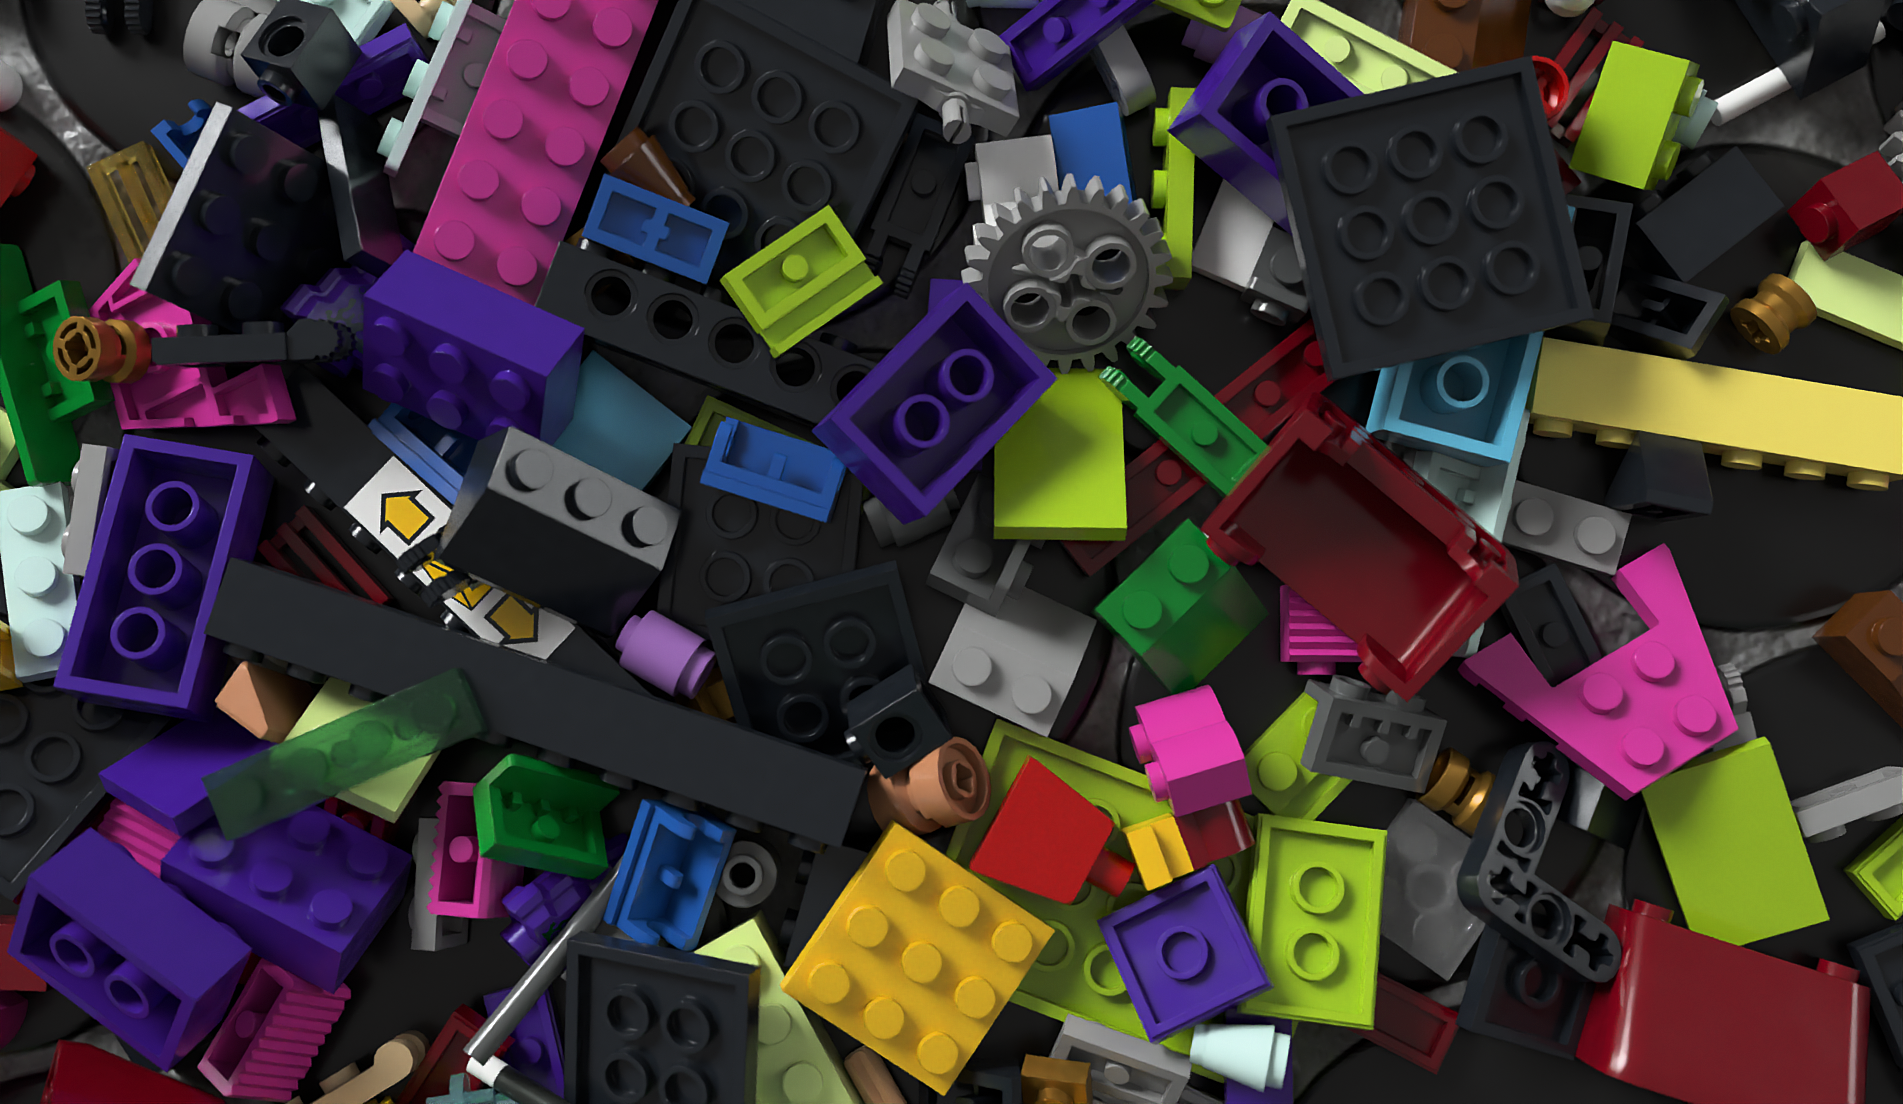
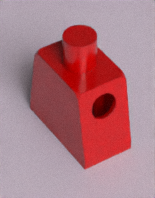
(1049, 840)

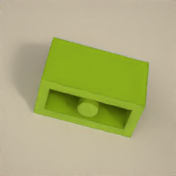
(1636, 116)

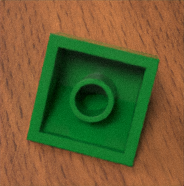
(1181, 610)

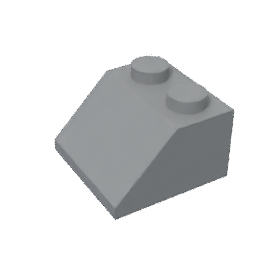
(1016, 661)

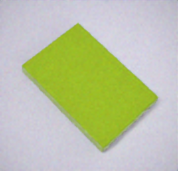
(1063, 465)
(1734, 846)
(1316, 919)

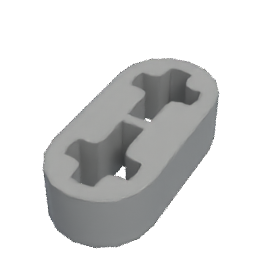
(1123, 72)

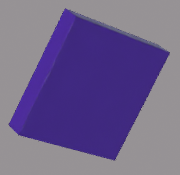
(167, 772)
(1185, 954)

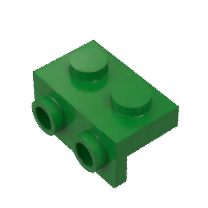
(543, 816)

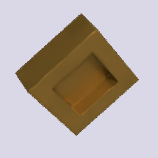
(1055, 1081)

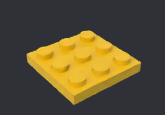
(917, 958)

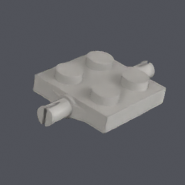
(952, 68)

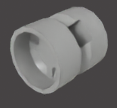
(217, 38)

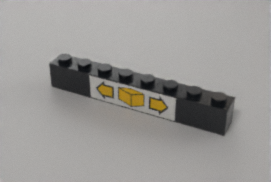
(400, 508)

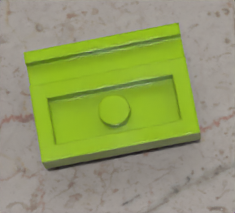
(801, 281)
(1276, 770)

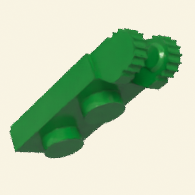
(1187, 419)

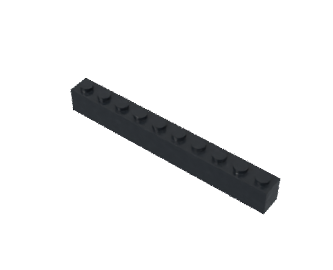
(541, 704)

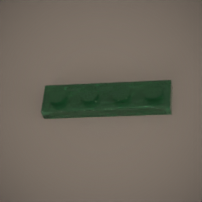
(343, 754)

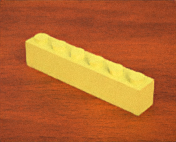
(1728, 410)

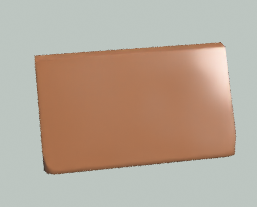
(265, 701)

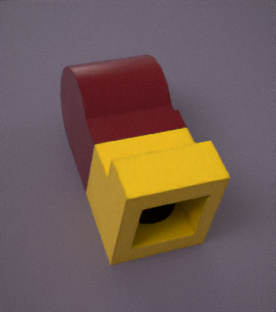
(1178, 845)

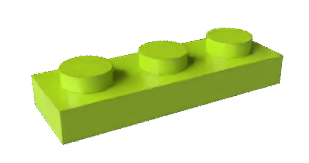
(1174, 188)

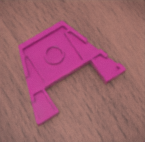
(190, 396)
(1635, 708)

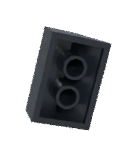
(556, 532)

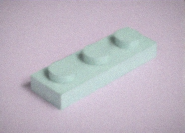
(36, 590)

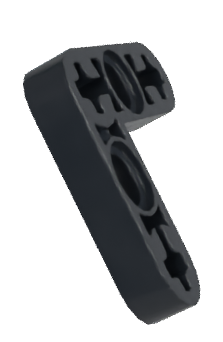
(1514, 869)

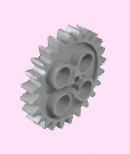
(1067, 271)

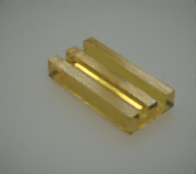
(112, 203)

